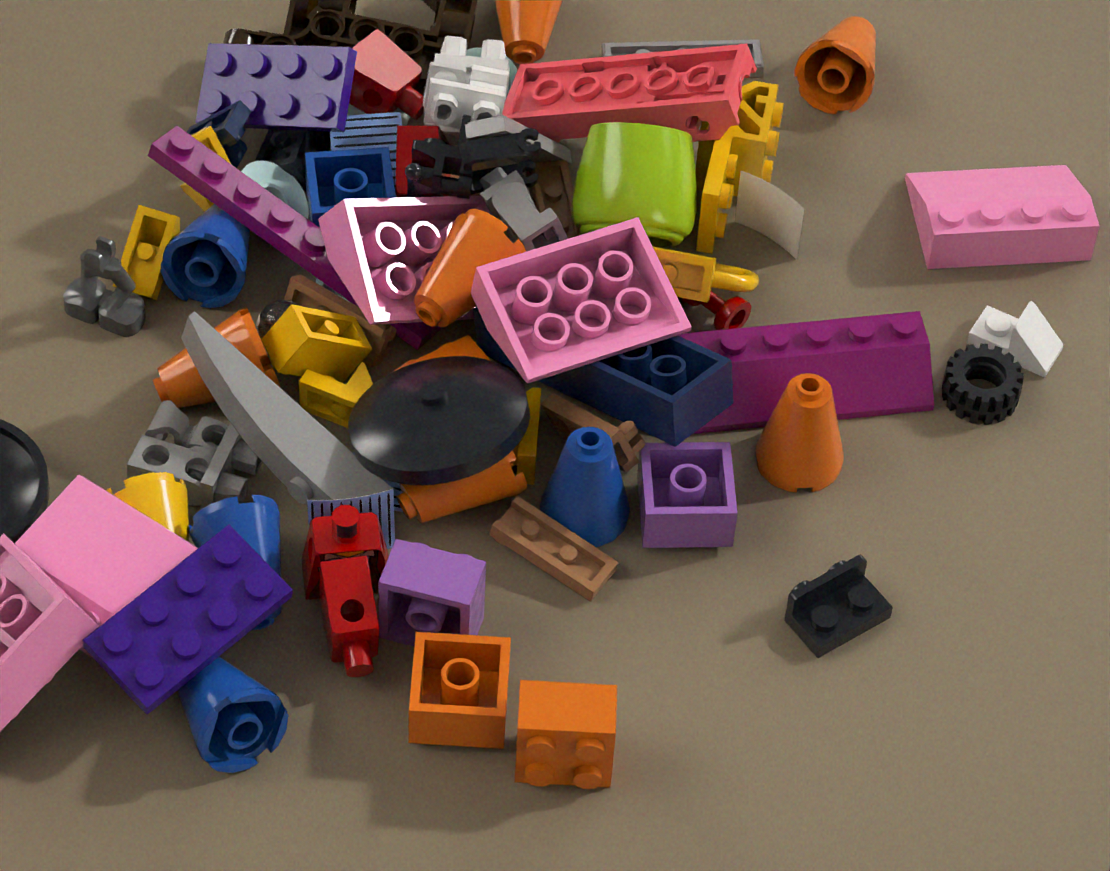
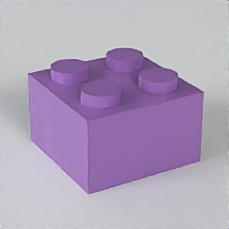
(686, 495)
(430, 593)

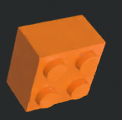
(459, 690)
(566, 734)

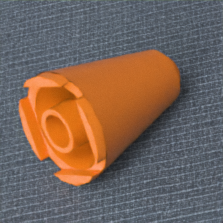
(526, 27)
(839, 67)
(471, 242)
(180, 378)
(802, 437)
(444, 499)

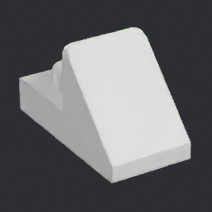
(1026, 338)

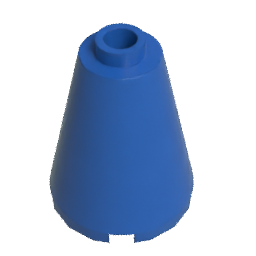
(208, 259)
(588, 488)
(255, 522)
(232, 716)

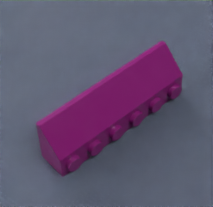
(870, 362)

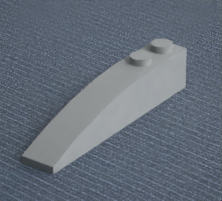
(274, 425)

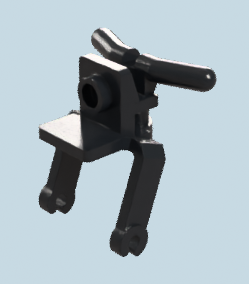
(435, 158)

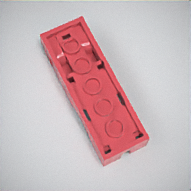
(645, 88)

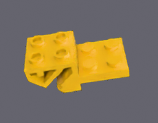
(739, 149)

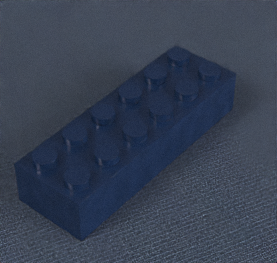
(661, 387)

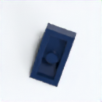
(229, 129)

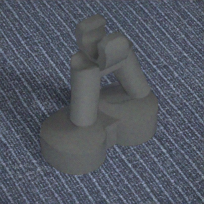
(90, 301)

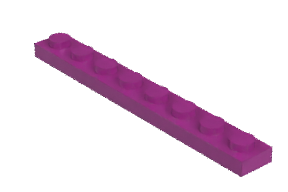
(261, 214)

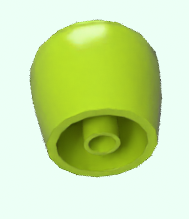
(635, 174)

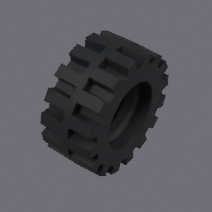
(986, 365)

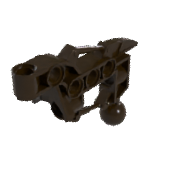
(312, 19)

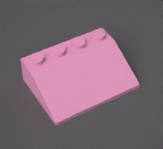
(1002, 216)
(388, 247)
(578, 301)
(101, 549)
(37, 629)

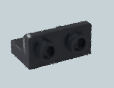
(289, 147)
(836, 607)

